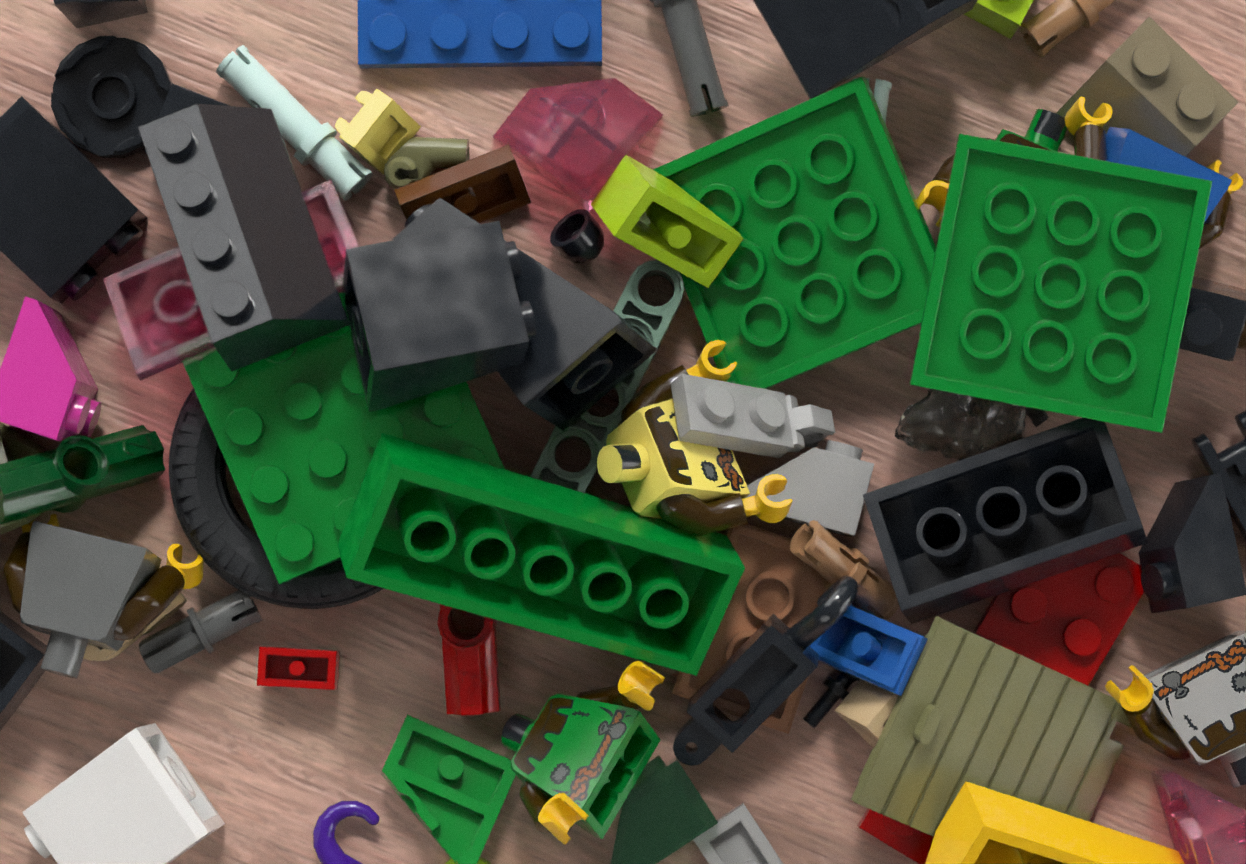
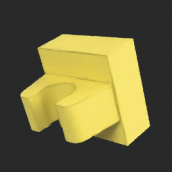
(377, 129)

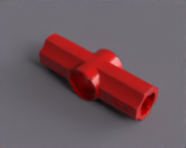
(469, 667)

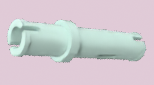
(313, 142)

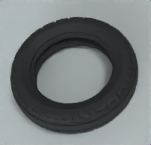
(221, 535)

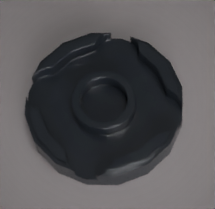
(107, 93)

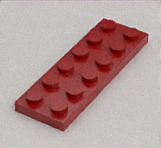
(1057, 622)

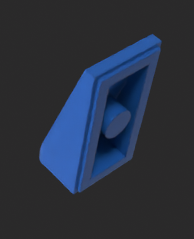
(871, 650)

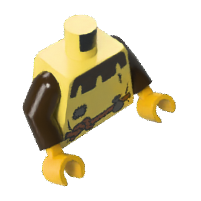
(678, 480)

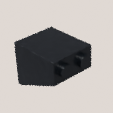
(58, 207)
(434, 311)

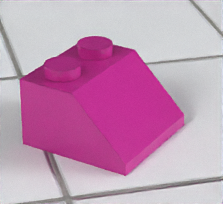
(46, 378)

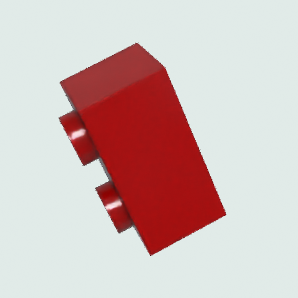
(298, 668)

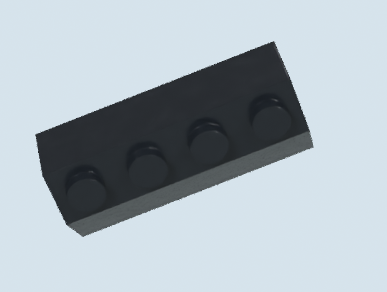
(243, 230)
(1004, 518)

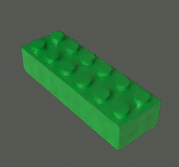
(537, 556)

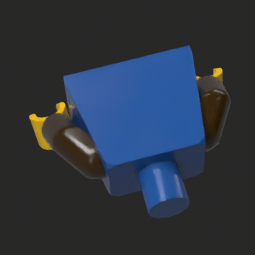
(1136, 150)

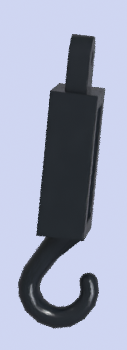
(763, 669)

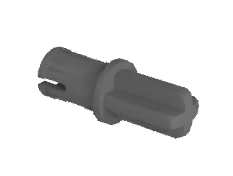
(199, 631)

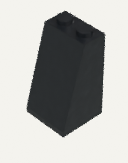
(578, 342)

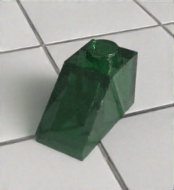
(660, 815)

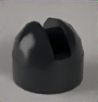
(578, 237)

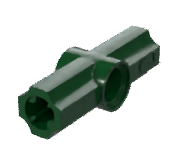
(99, 465)

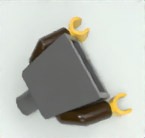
(89, 589)

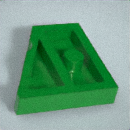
(449, 786)

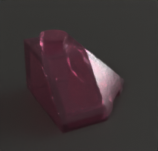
(578, 133)
(1200, 822)

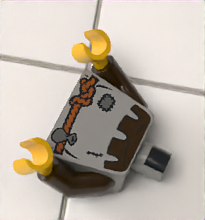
(1194, 706)

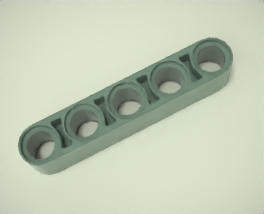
(593, 430)

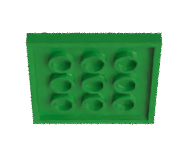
(827, 232)
(1060, 282)
(304, 440)

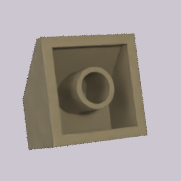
(1156, 91)

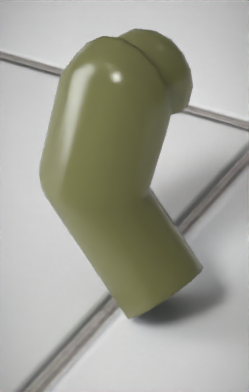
(422, 156)

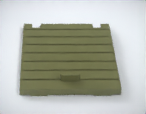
(989, 722)

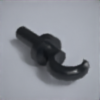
(836, 690)

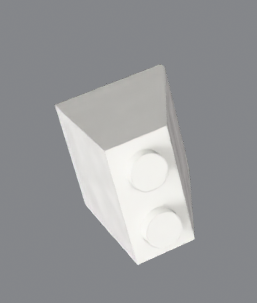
(124, 807)

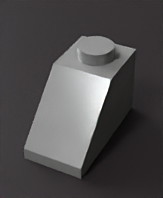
(825, 487)

